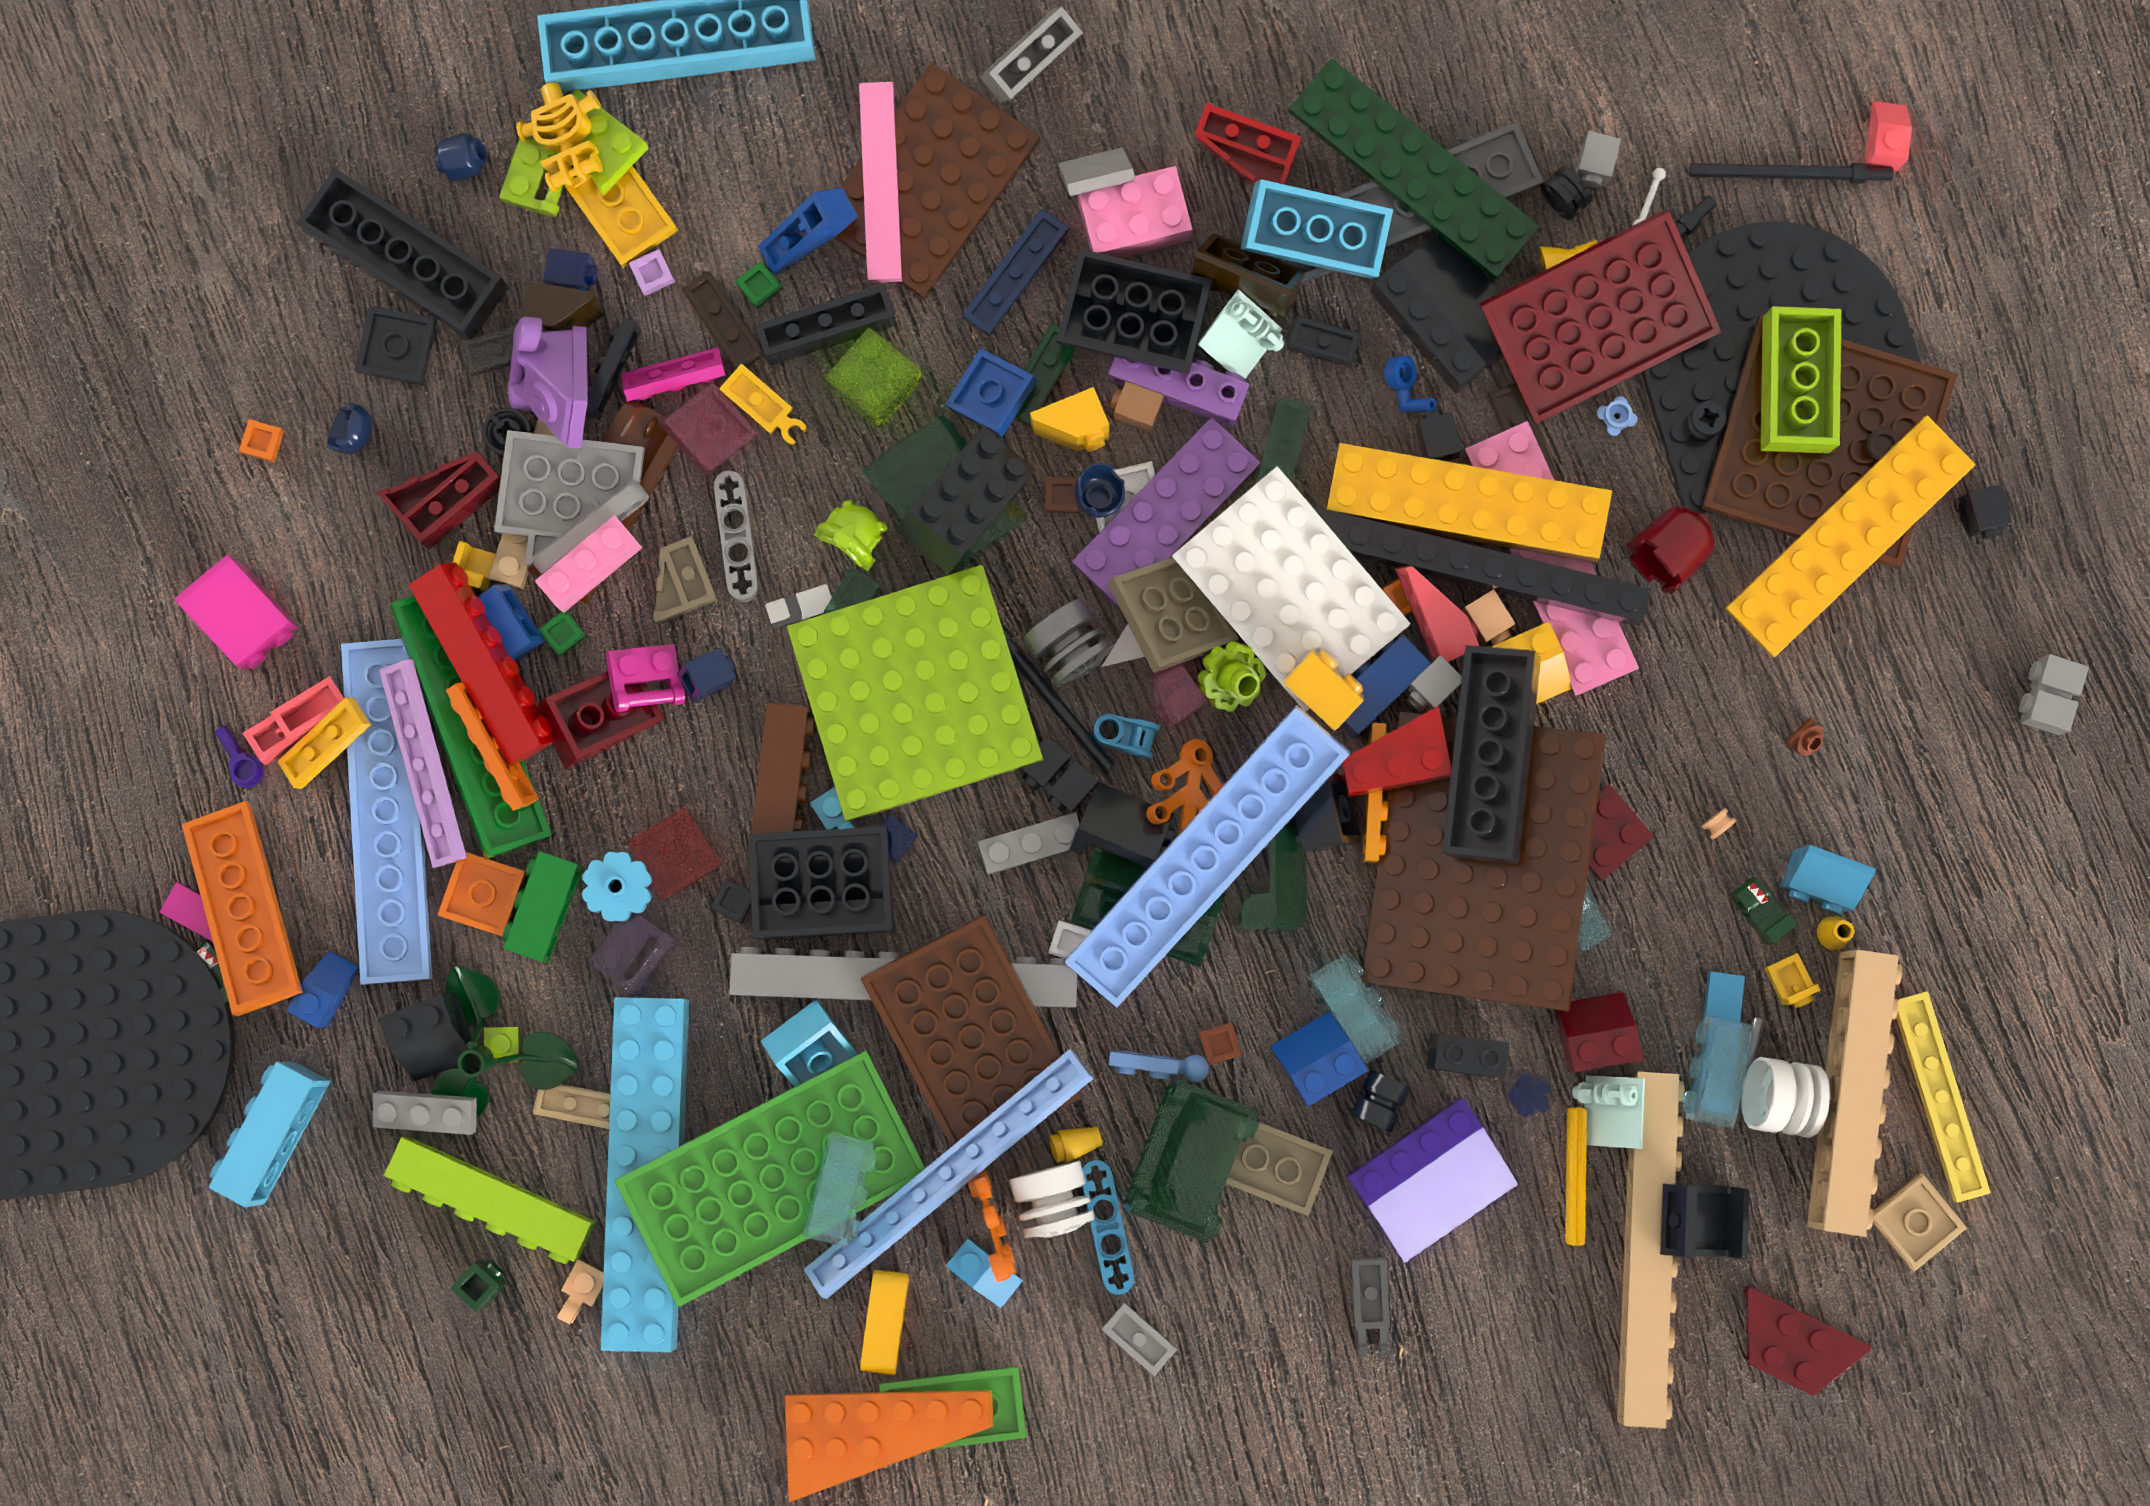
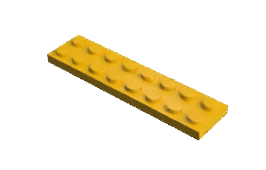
(1850, 536)

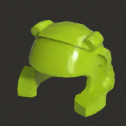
(853, 531)

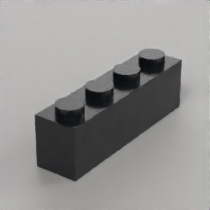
(826, 324)

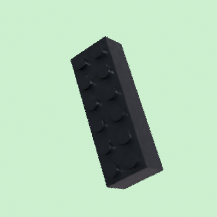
(402, 254)
(1492, 754)

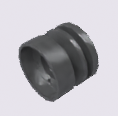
(1068, 642)

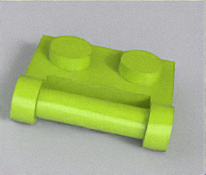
(526, 179)

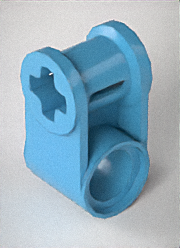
(1128, 735)

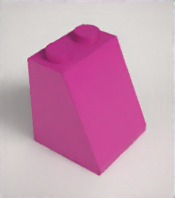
(237, 612)

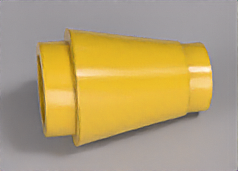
(1828, 934)
(1073, 1143)

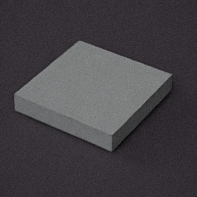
(1096, 171)

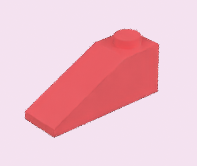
(1440, 621)

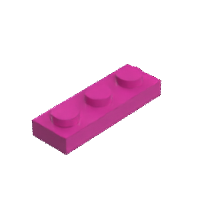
(673, 374)

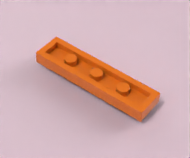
(511, 778)

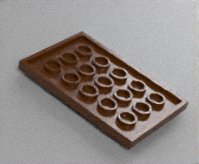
(951, 169)
(963, 1025)

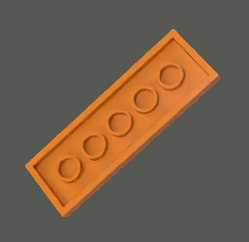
(241, 908)

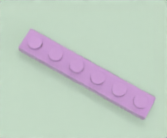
(422, 763)

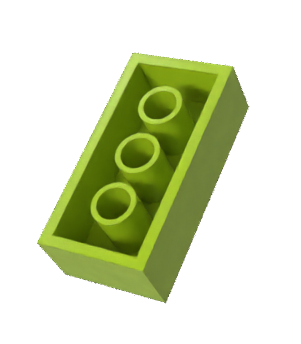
(1801, 380)

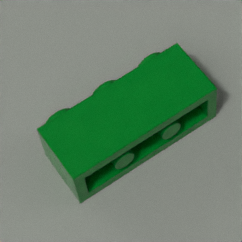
(542, 907)

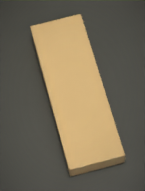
(574, 1105)

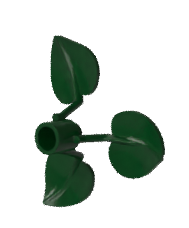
(546, 1056)

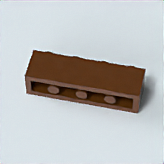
(782, 769)

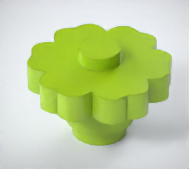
(1231, 676)

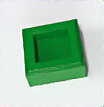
(758, 285)
(562, 633)

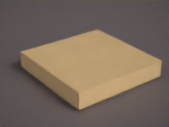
(1917, 1222)

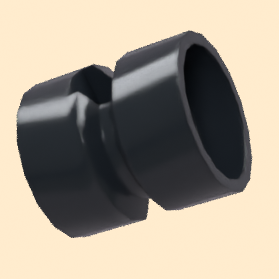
(1380, 1101)

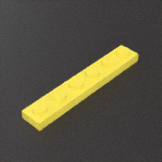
(1941, 1098)

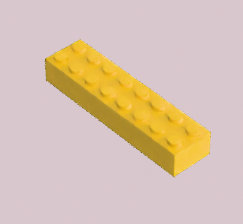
(1470, 502)

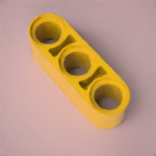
(884, 1322)

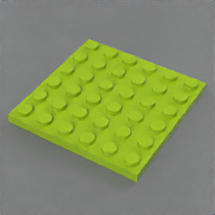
(914, 693)

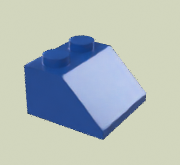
(1318, 1058)

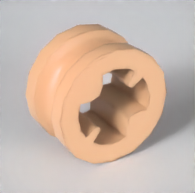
(1718, 823)

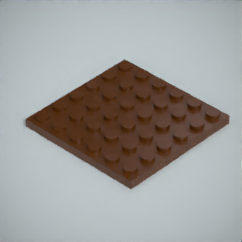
(1795, 488)

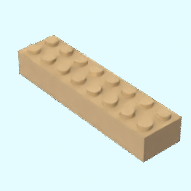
(1856, 1080)

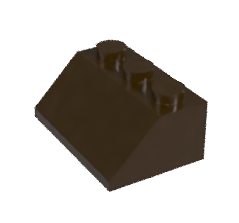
(1259, 277)

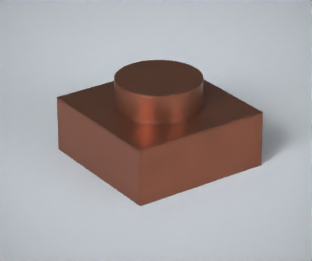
(1220, 1043)

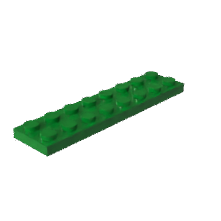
(493, 820)

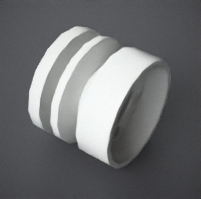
(1785, 1097)
(1052, 1200)

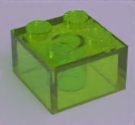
(874, 378)

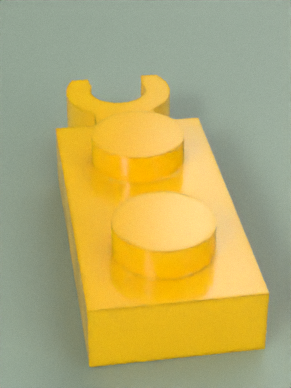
(760, 403)

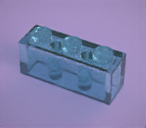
(1355, 1007)
(1718, 1071)
(840, 1190)

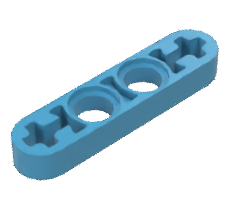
(1109, 1226)

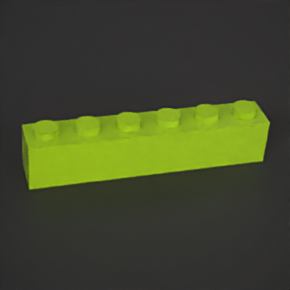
(490, 1199)

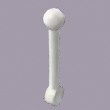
(1658, 175)

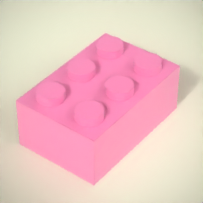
(1136, 215)

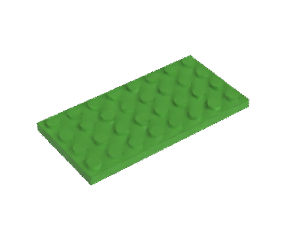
(751, 1181)

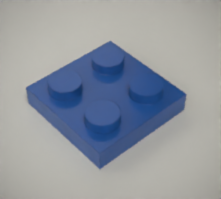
(991, 392)

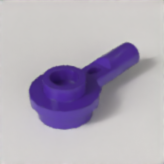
(245, 768)

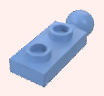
(1194, 1067)

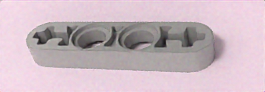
(620, 505)
(740, 535)

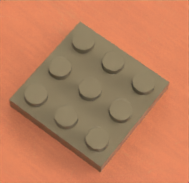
(1169, 614)

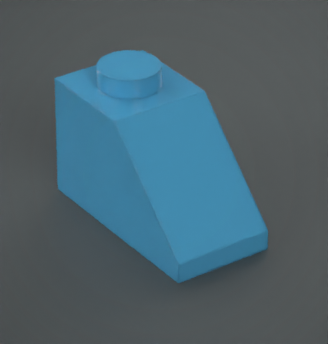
(974, 1268)

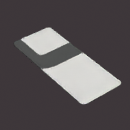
(798, 606)

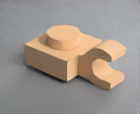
(583, 1286)

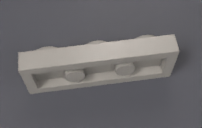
(1029, 843)
(424, 1112)

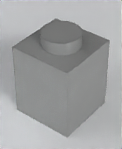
(1597, 159)

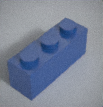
(1385, 681)

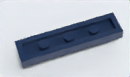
(1015, 272)

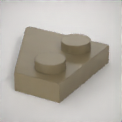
(681, 581)

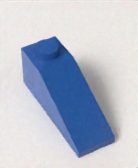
(807, 228)

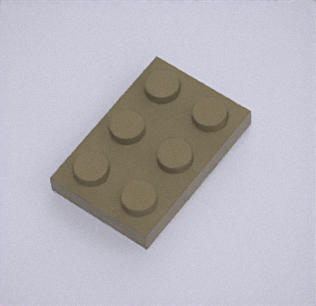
(1280, 1168)

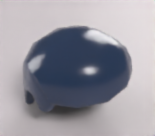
(350, 430)
(1099, 490)

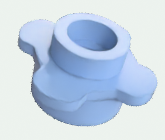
(1620, 406)

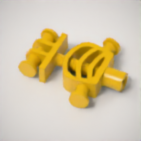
(567, 124)

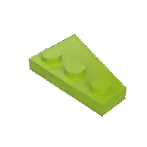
(616, 145)

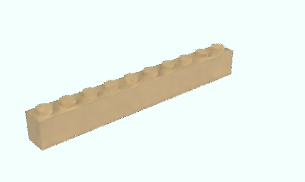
(1646, 1273)

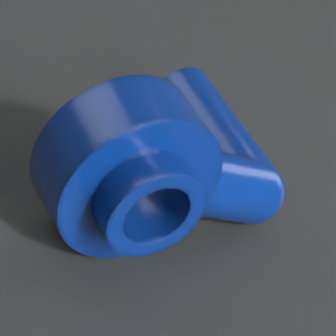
(1401, 376)

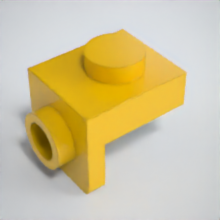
(1792, 981)

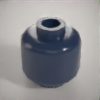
(460, 157)

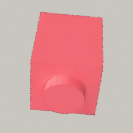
(1888, 135)

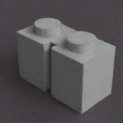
(1432, 686)
(2050, 702)

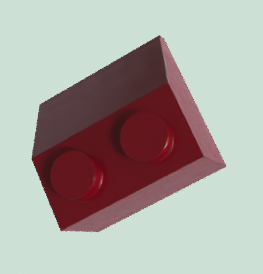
(1598, 1033)

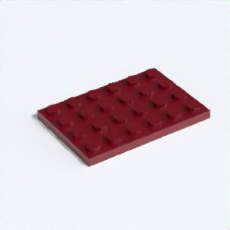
(1600, 316)

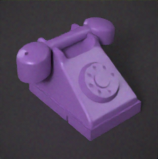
(550, 377)

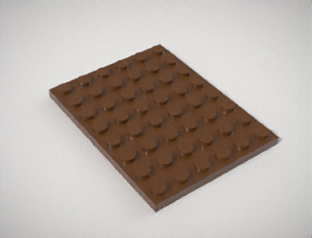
(1486, 923)

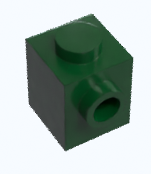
(480, 1284)

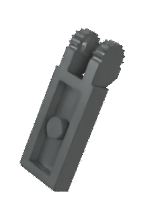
(1370, 1301)

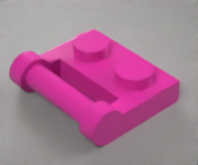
(640, 667)

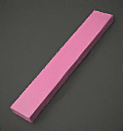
(880, 182)

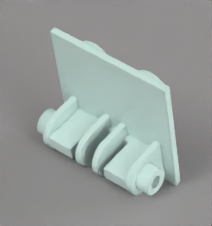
(1241, 335)
(1613, 1110)

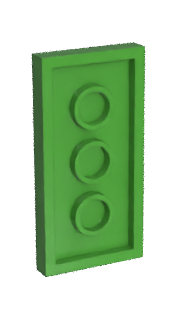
(1006, 1399)

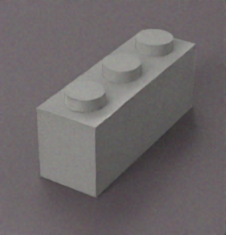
(1031, 54)

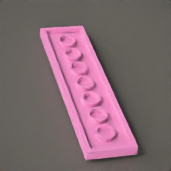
(1591, 644)

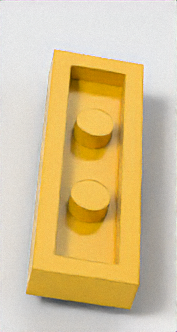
(324, 743)

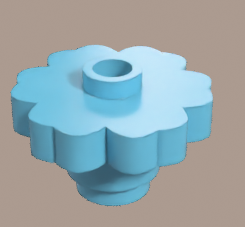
(600, 881)

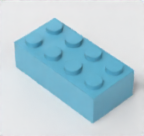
(1316, 229)
(268, 1133)

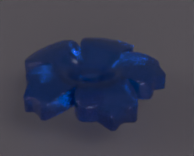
(1529, 1095)

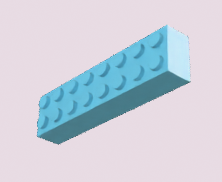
(671, 40)

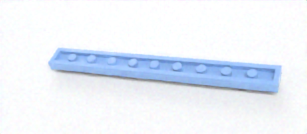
(950, 1172)

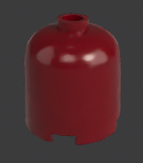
(1672, 547)

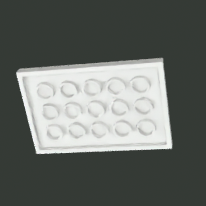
(1289, 582)

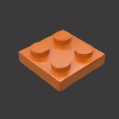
(482, 893)

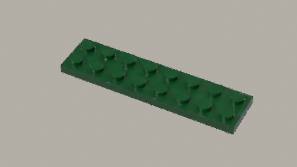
(1413, 169)

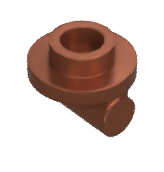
(1806, 738)

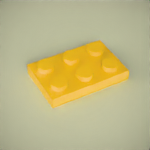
(625, 217)

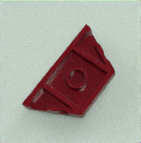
(1796, 1345)

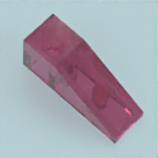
(1175, 695)

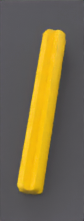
(1576, 1176)

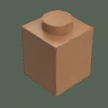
(1137, 406)

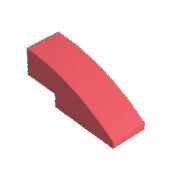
(292, 721)

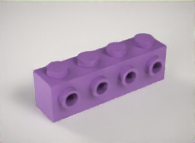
(1199, 392)

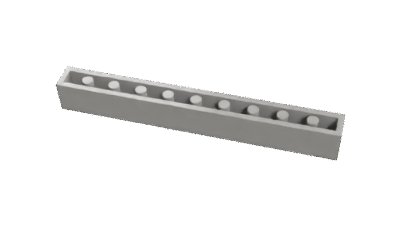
(840, 977)

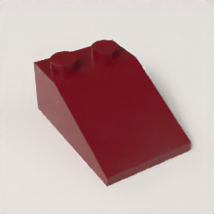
(587, 722)

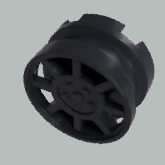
(1566, 193)
(498, 423)

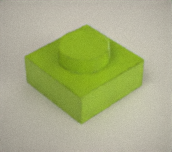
(503, 1041)

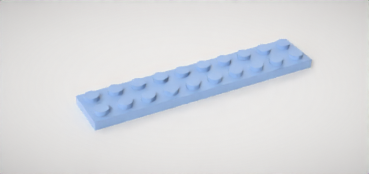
(384, 830)
(1207, 856)

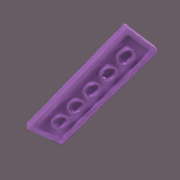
(1169, 507)

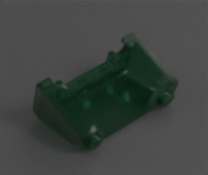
(1286, 904)
(1189, 1159)

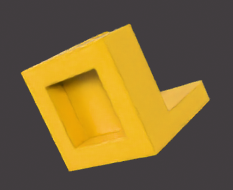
(476, 564)

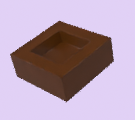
(1060, 495)

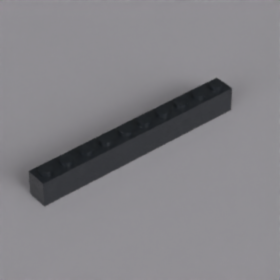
(1489, 568)

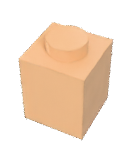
(1490, 618)

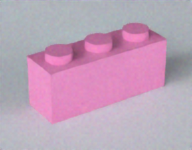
(588, 564)

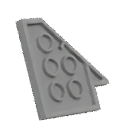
(556, 487)

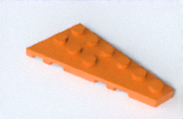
(860, 1432)

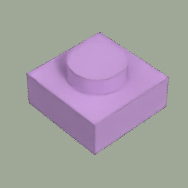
(651, 272)

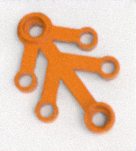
(1190, 795)
(1003, 1261)

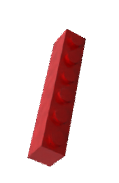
(482, 662)

